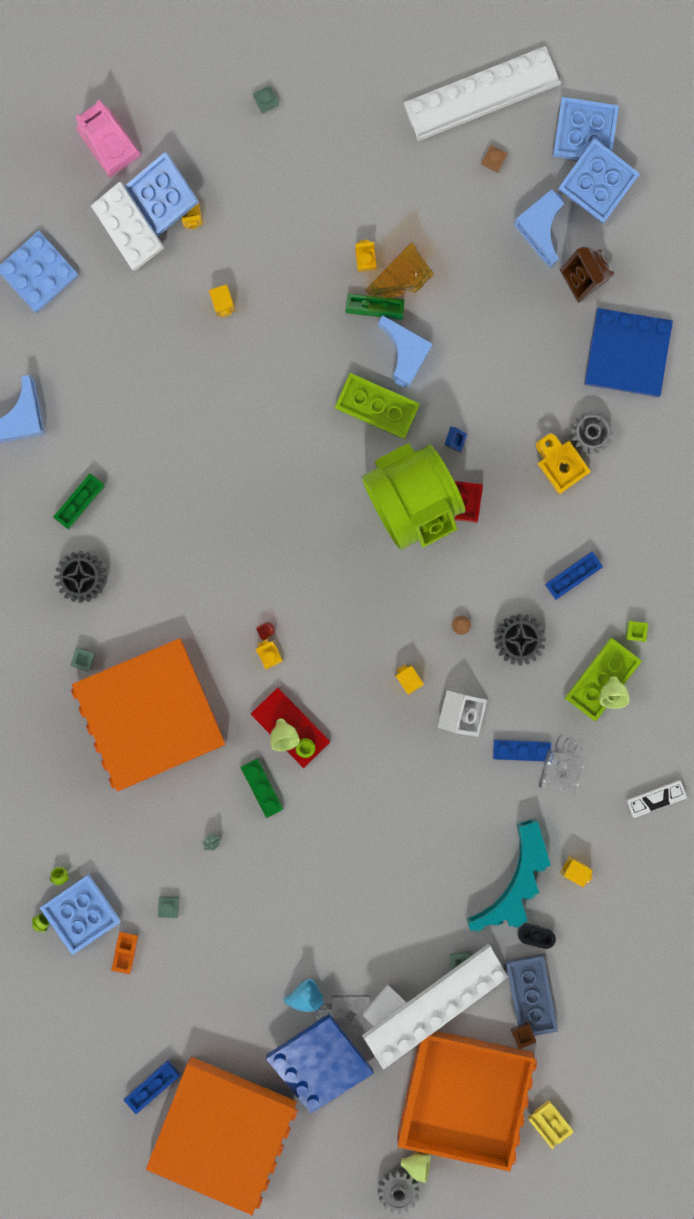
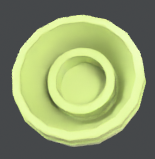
(614, 694)
(283, 736)
(417, 1165)

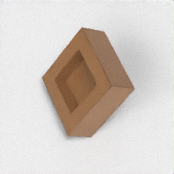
(494, 159)

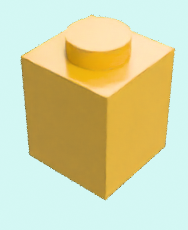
(222, 301)
(408, 678)
(577, 871)

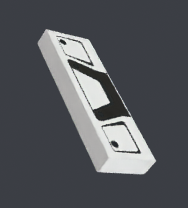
(656, 798)

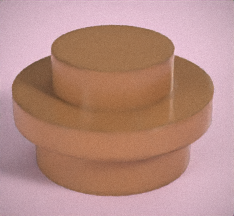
(461, 625)

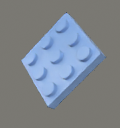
(582, 122)
(598, 181)
(161, 194)
(37, 272)
(80, 914)

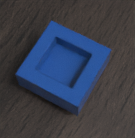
(455, 439)

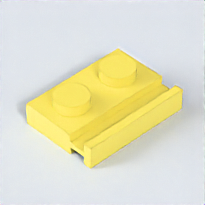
(550, 1124)

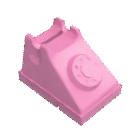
(106, 138)

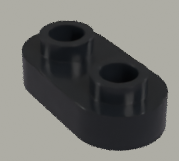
(534, 938)

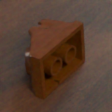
(585, 272)

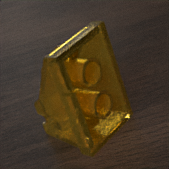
(403, 274)

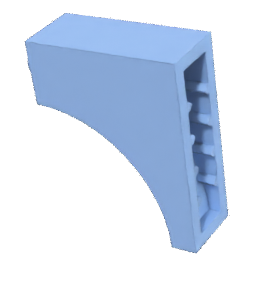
(536, 225)
(410, 351)
(25, 417)

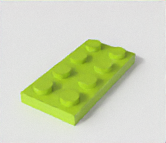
(377, 406)
(609, 662)

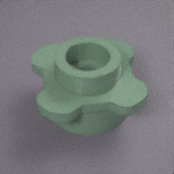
(212, 842)

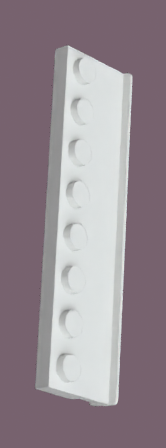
(481, 93)
(435, 1006)

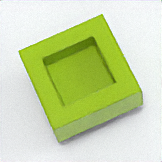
(636, 631)

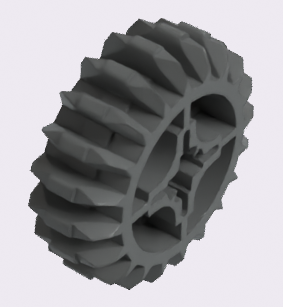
(80, 585)
(520, 631)

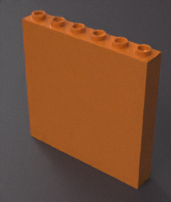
(148, 715)
(466, 1100)
(222, 1136)

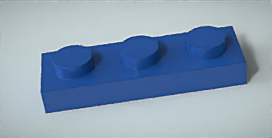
(573, 575)
(520, 750)
(151, 1087)

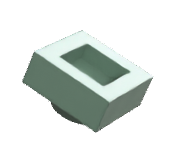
(265, 99)
(83, 659)
(168, 907)
(457, 958)

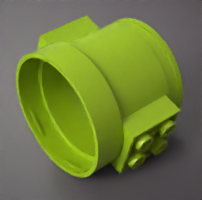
(414, 496)

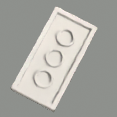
(127, 226)

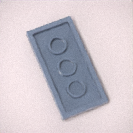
(532, 994)

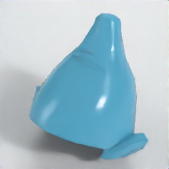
(305, 997)

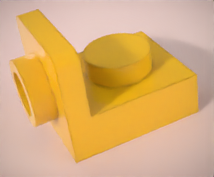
(192, 218)
(365, 256)
(268, 653)

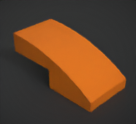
(124, 953)

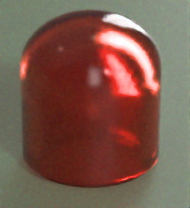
(265, 630)

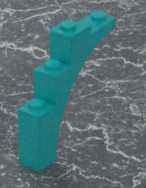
(523, 883)

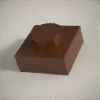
(523, 1035)

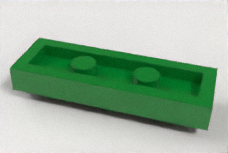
(374, 306)
(79, 501)
(261, 788)

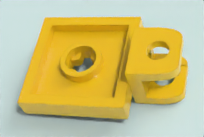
(557, 454)

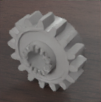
(601, 430)
(398, 1200)

